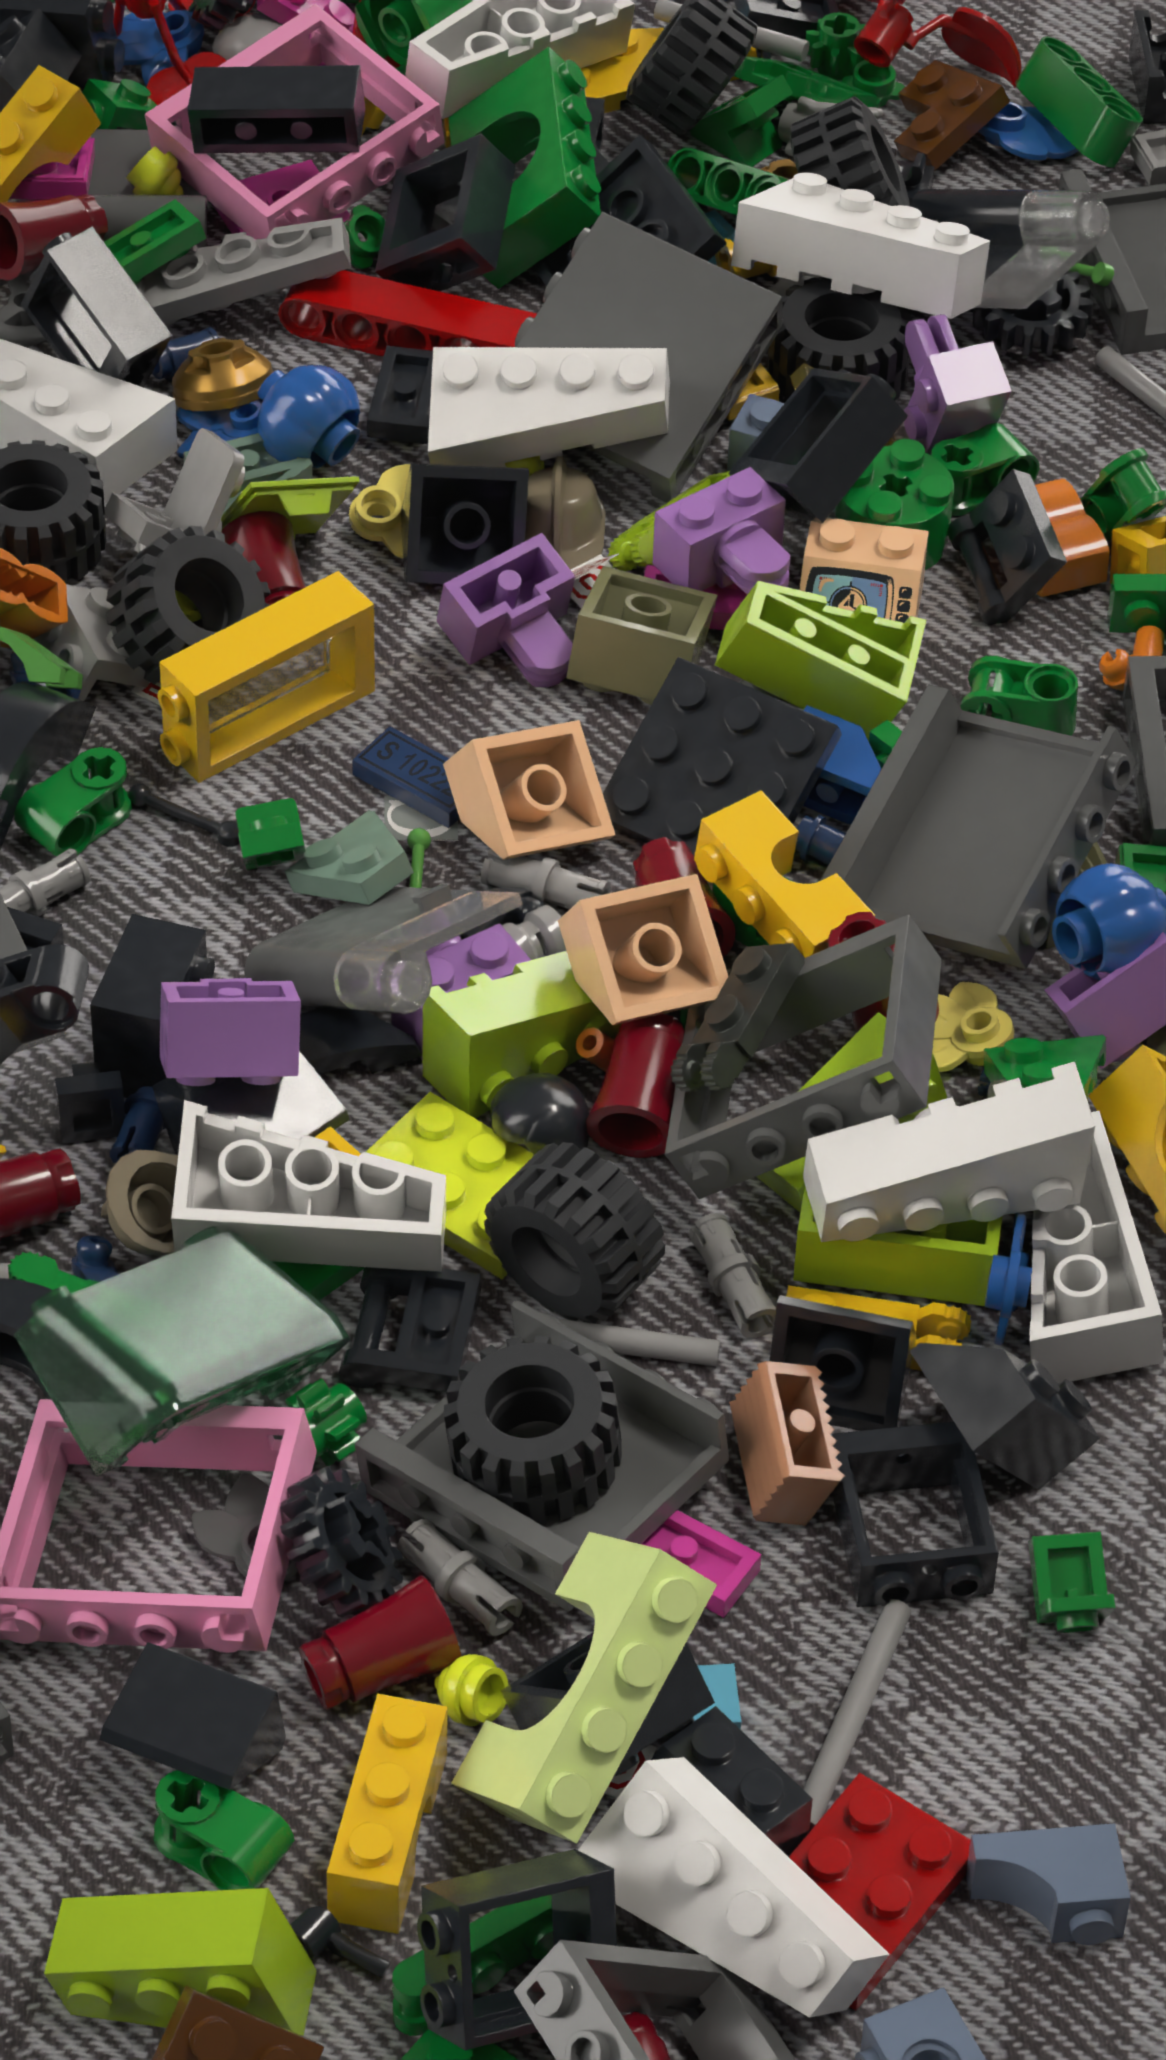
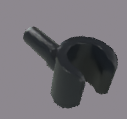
(320, 1930)

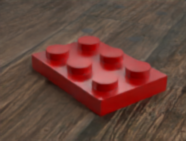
(883, 1865)

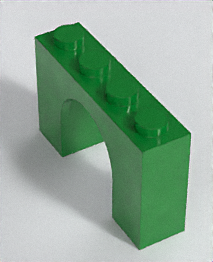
(557, 193)

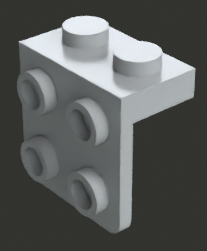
(199, 497)

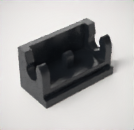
(1148, 68)

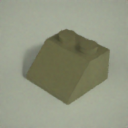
(636, 631)

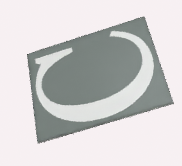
(402, 819)

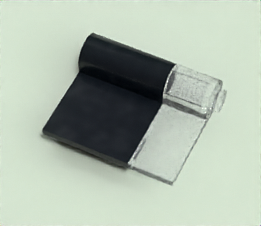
(1030, 234)

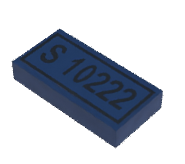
(409, 774)

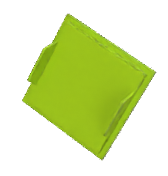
(302, 501)

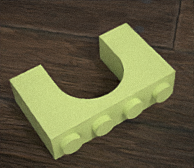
(563, 1764)

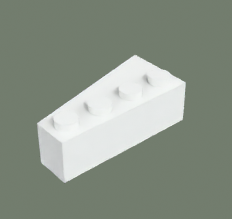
(495, 37)
(861, 246)
(540, 401)
(104, 418)
(954, 1161)
(303, 1198)
(1091, 1281)
(728, 1891)

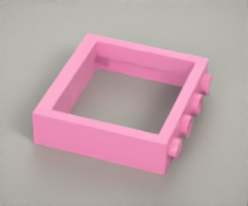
(340, 185)
(217, 1440)

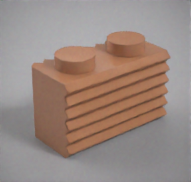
(785, 1442)

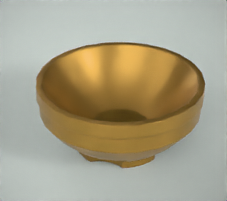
(220, 376)

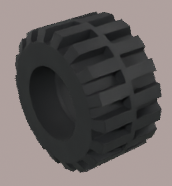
(691, 63)
(849, 151)
(838, 333)
(51, 508)
(199, 567)
(574, 1232)
(527, 1386)

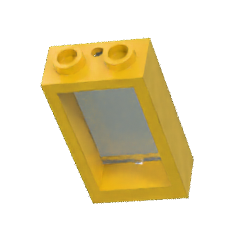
(267, 676)

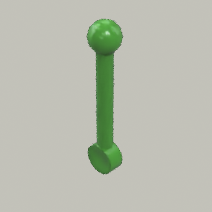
(1100, 274)
(418, 841)

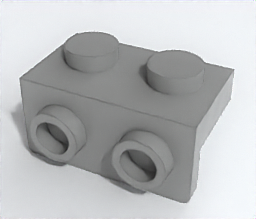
(88, 643)

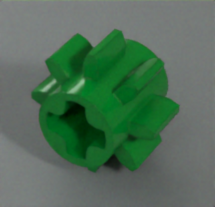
(833, 45)
(333, 1418)

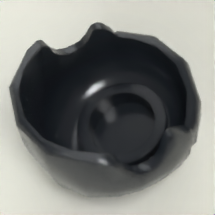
(540, 1112)

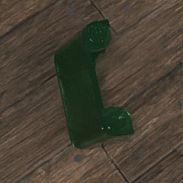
(174, 1343)

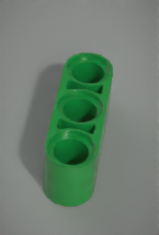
(1079, 101)
(718, 180)

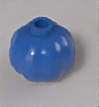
(309, 415)
(1110, 915)

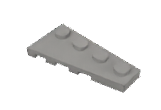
(246, 268)

